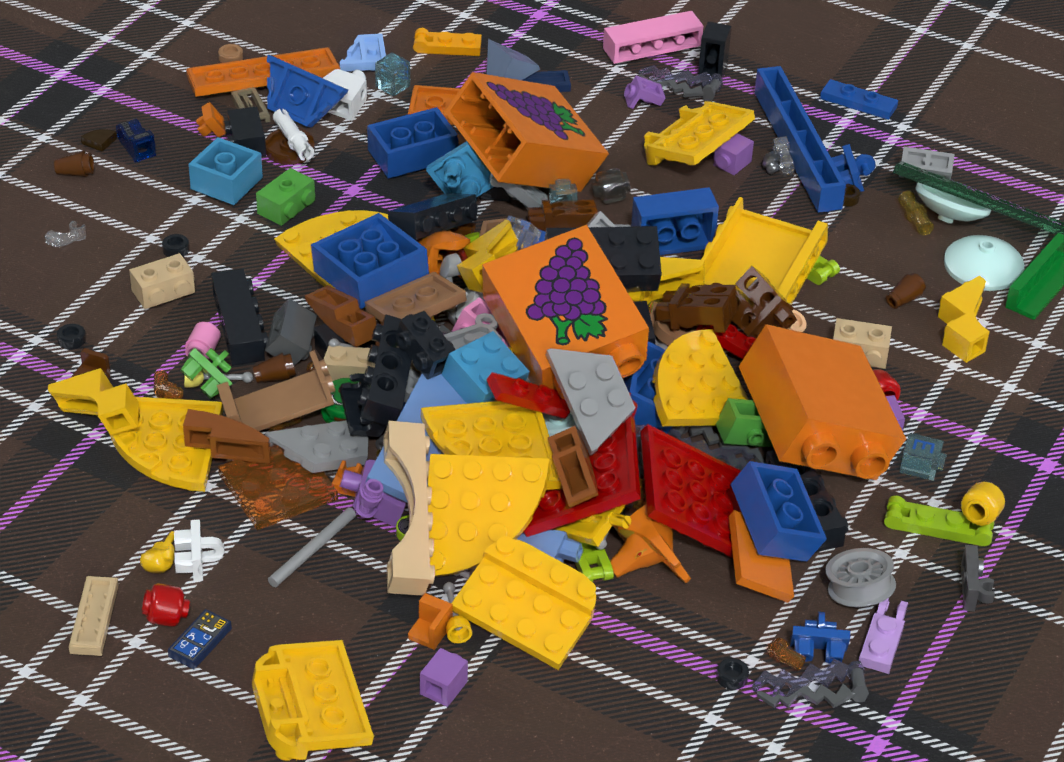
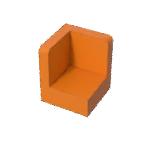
(432, 621)

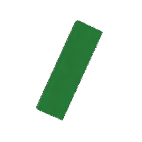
(1039, 281)

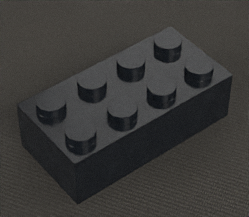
(630, 251)

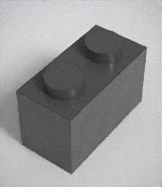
(291, 331)

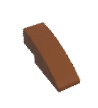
(342, 315)
(225, 437)
(573, 466)

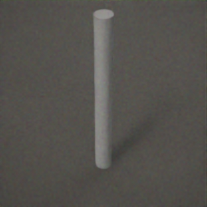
(311, 547)

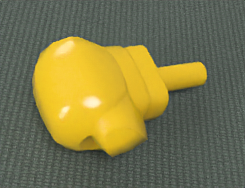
(159, 557)

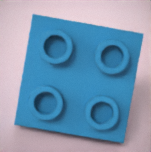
(461, 172)

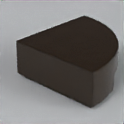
(99, 139)

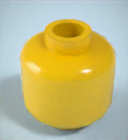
(983, 503)

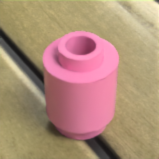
(203, 337)

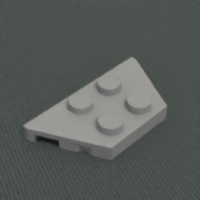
(592, 392)
(321, 446)

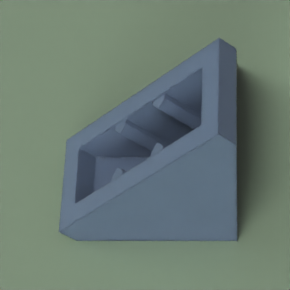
(508, 62)

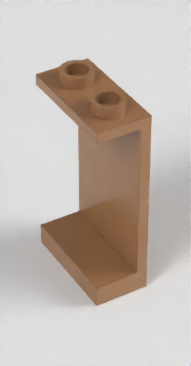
(282, 400)

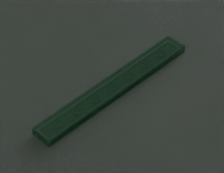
(979, 197)

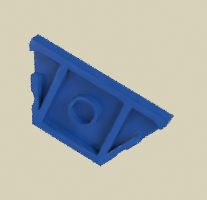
(300, 92)

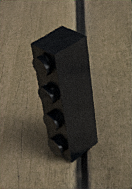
(435, 214)
(238, 317)

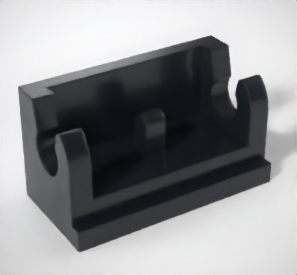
(350, 396)

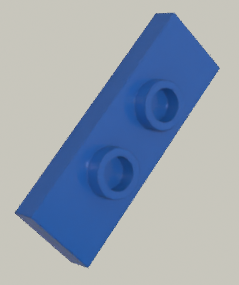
(859, 99)

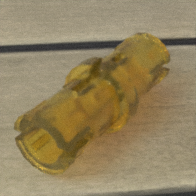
(916, 213)

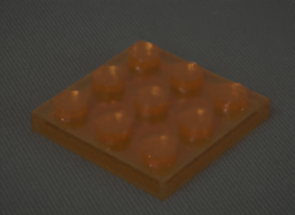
(276, 489)

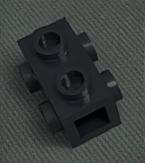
(424, 343)

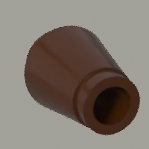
(76, 164)
(907, 290)
(275, 369)

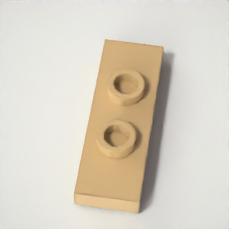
(93, 616)

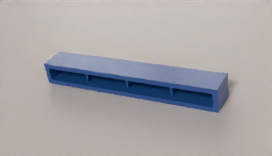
(807, 150)

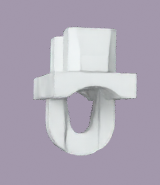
(193, 561)

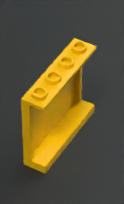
(772, 246)

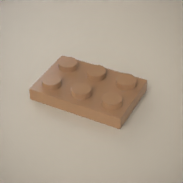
(428, 294)

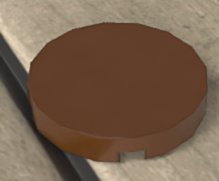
(279, 150)

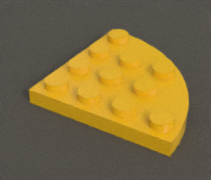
(297, 240)
(694, 381)
(490, 430)
(159, 444)
(478, 503)

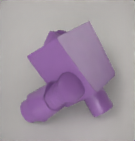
(369, 497)

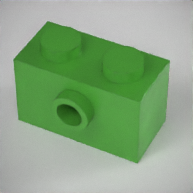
(285, 196)
(741, 424)

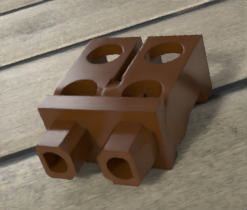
(562, 214)
(699, 306)
(767, 307)

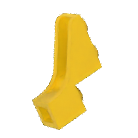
(488, 247)
(673, 274)
(963, 332)
(95, 395)

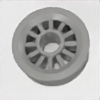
(860, 577)

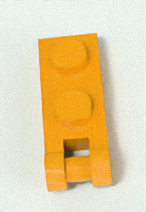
(447, 43)

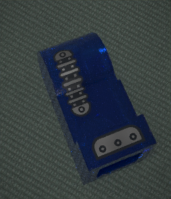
(133, 137)

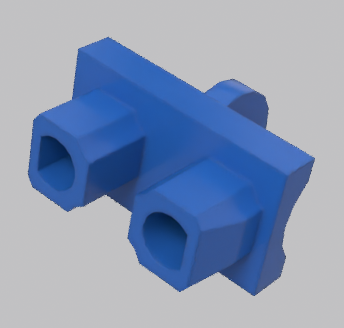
(851, 168)
(820, 635)

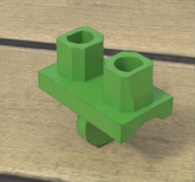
(198, 362)

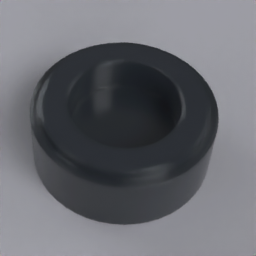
(175, 244)
(71, 336)
(732, 673)

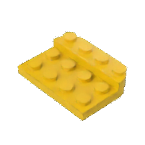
(696, 133)
(528, 600)
(309, 699)

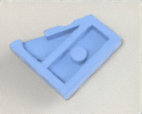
(364, 53)

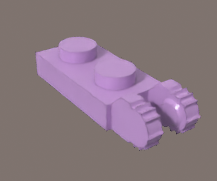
(883, 638)

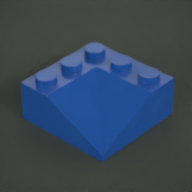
(369, 258)

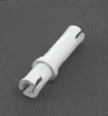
(296, 139)

